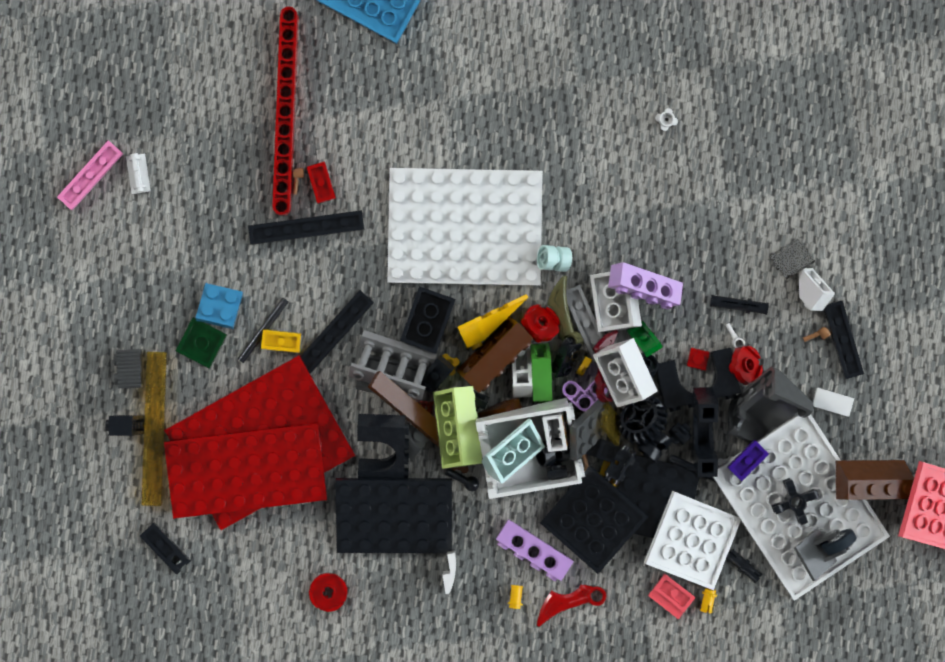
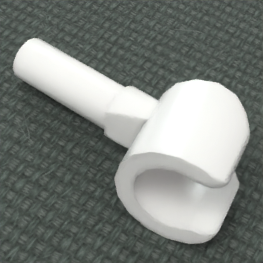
(734, 336)

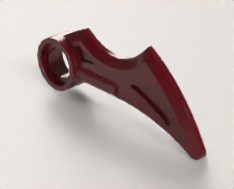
(605, 341)

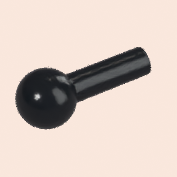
(471, 483)

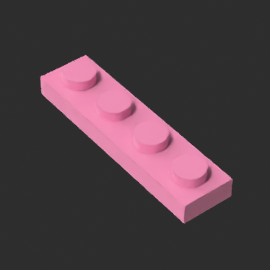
(90, 175)

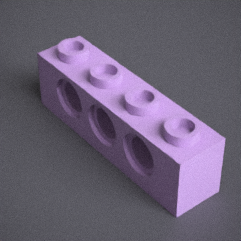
(645, 285)
(562, 562)

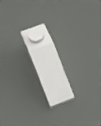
(522, 374)

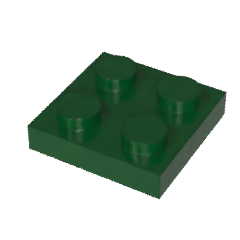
(201, 343)

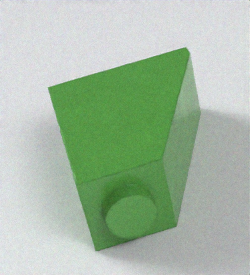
(541, 372)

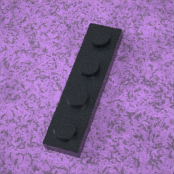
(843, 340)

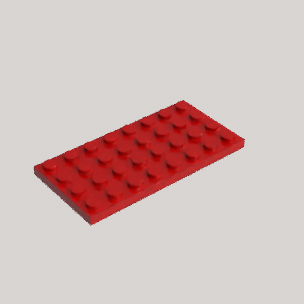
(245, 470)

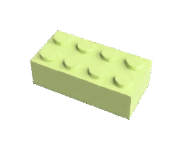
(457, 427)

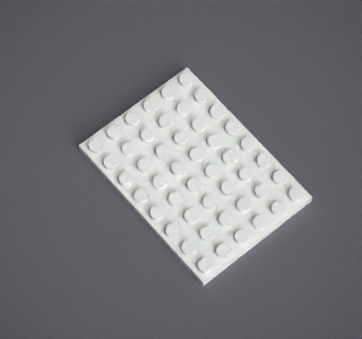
(464, 226)
(804, 455)

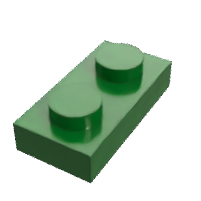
(645, 339)

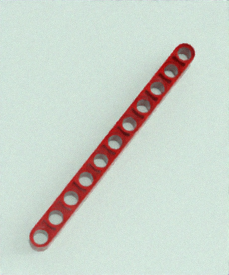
(281, 121)

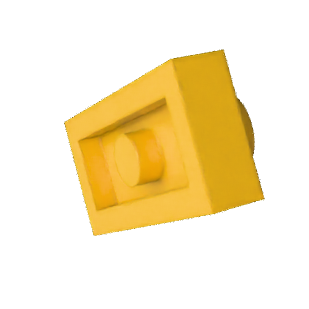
(281, 340)

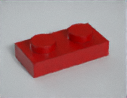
(321, 182)

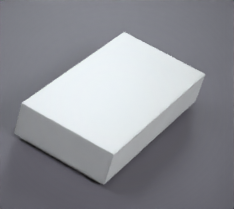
(833, 402)

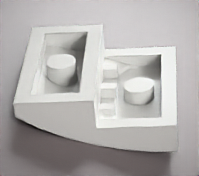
(448, 576)

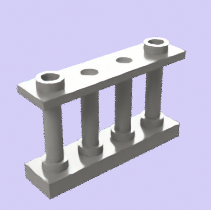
(394, 349)

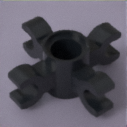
(798, 509)

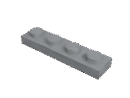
(583, 318)

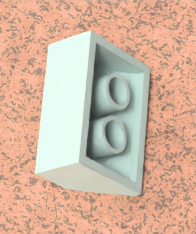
(513, 452)

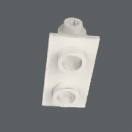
(138, 173)

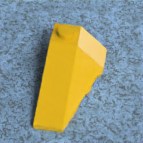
(480, 328)

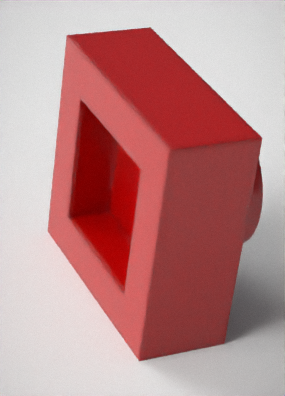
(698, 359)

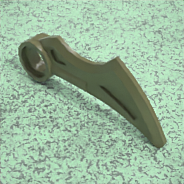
(558, 303)

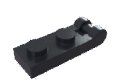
(164, 547)

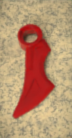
(557, 602)

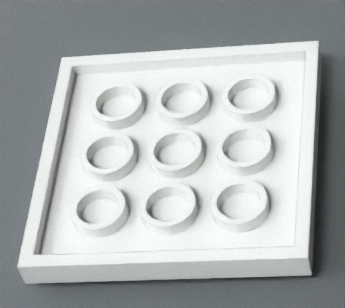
(692, 540)

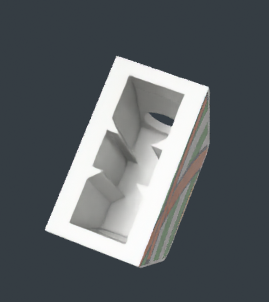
(554, 426)

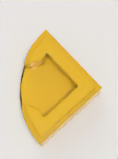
(583, 366)

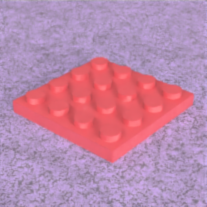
(926, 507)

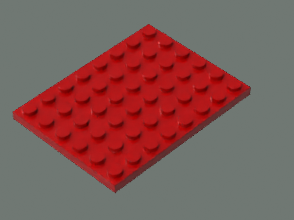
(274, 400)

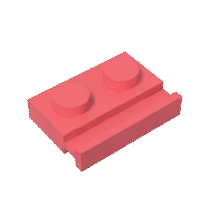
(671, 596)

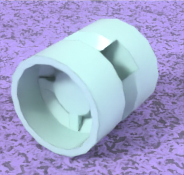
(554, 258)

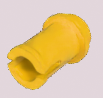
(515, 597)
(708, 600)

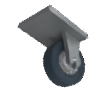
(819, 551)

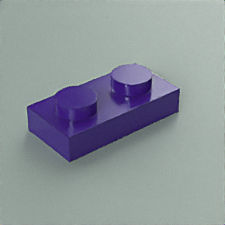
(747, 460)

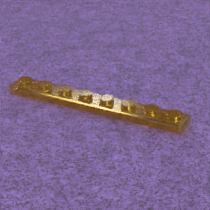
(154, 429)

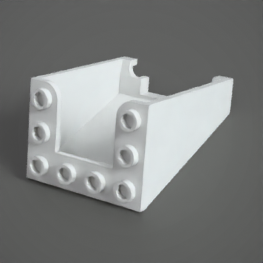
(531, 475)

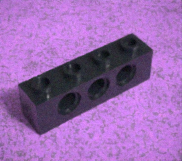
(125, 425)

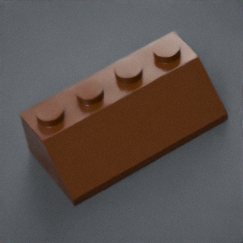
(495, 354)
(873, 479)

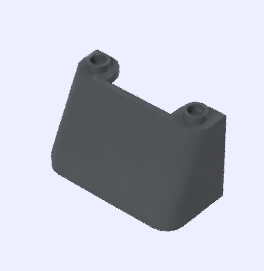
(766, 406)

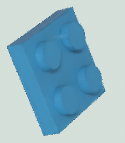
(219, 306)

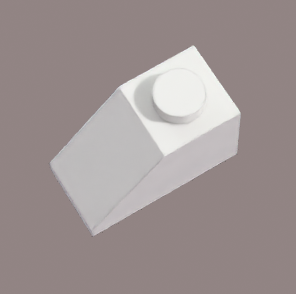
(813, 290)

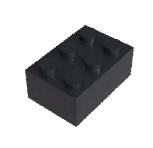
(427, 320)

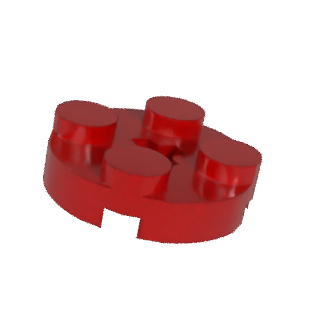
(538, 314)
(746, 364)
(325, 602)

